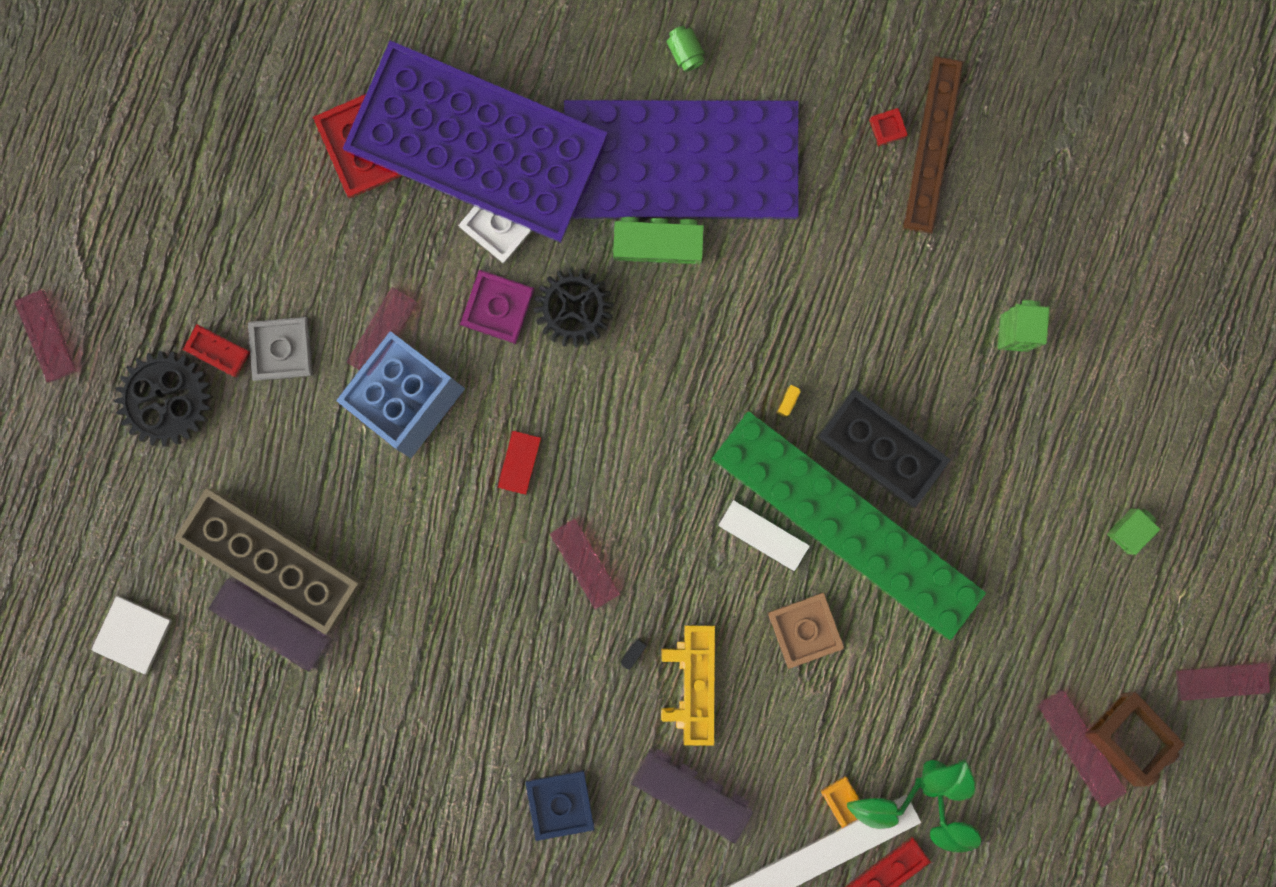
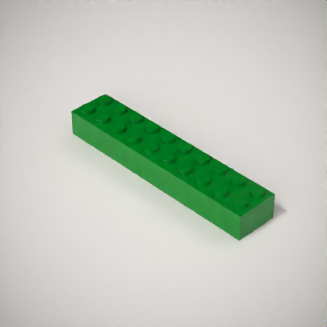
(848, 526)

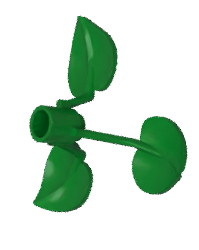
(937, 780)

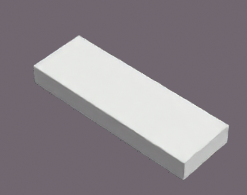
(763, 535)

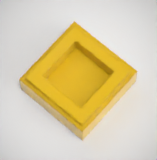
(788, 401)

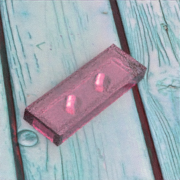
(390, 317)
(45, 336)
(584, 564)
(1222, 681)

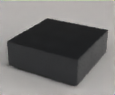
(633, 653)

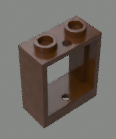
(1114, 716)

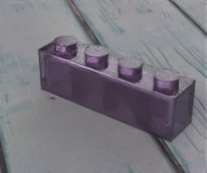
(270, 624)
(692, 795)

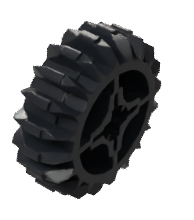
(584, 298)

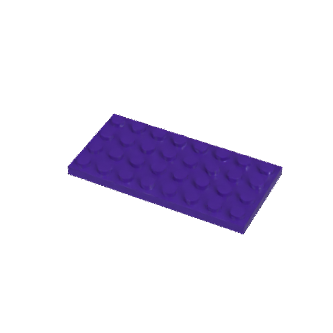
(475, 141)
(691, 159)

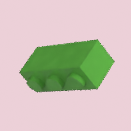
(658, 241)
(1023, 327)

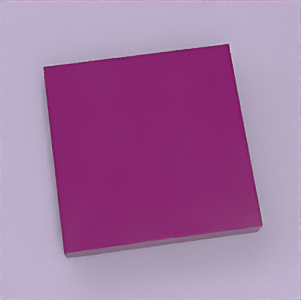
(497, 307)

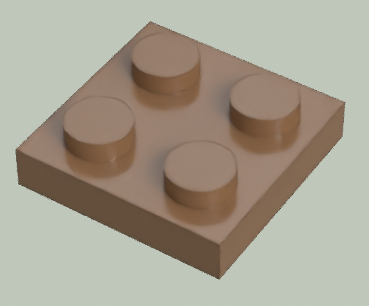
(805, 630)

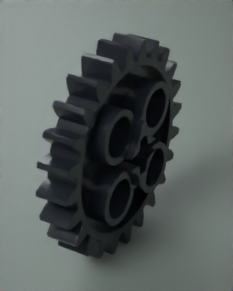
(170, 423)

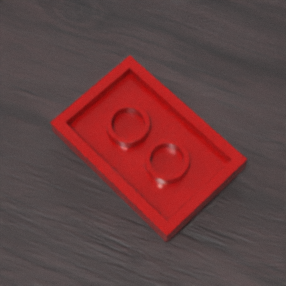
(354, 172)

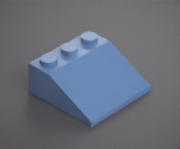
(401, 396)

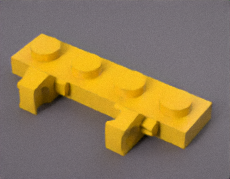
(697, 659)

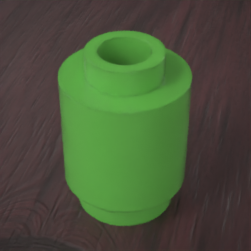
(685, 48)

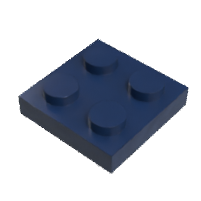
(559, 805)

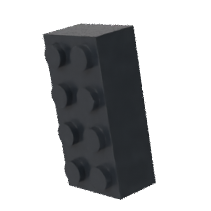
(883, 448)

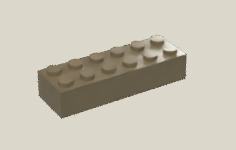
(268, 560)

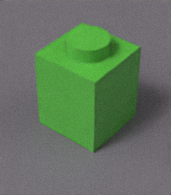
(1134, 530)

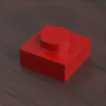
(888, 127)

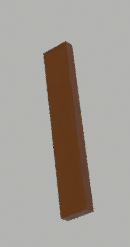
(933, 145)

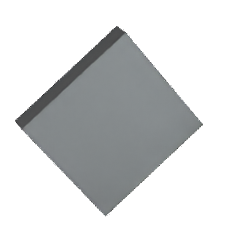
(280, 349)

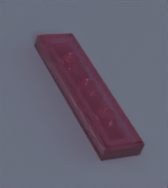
(1082, 752)

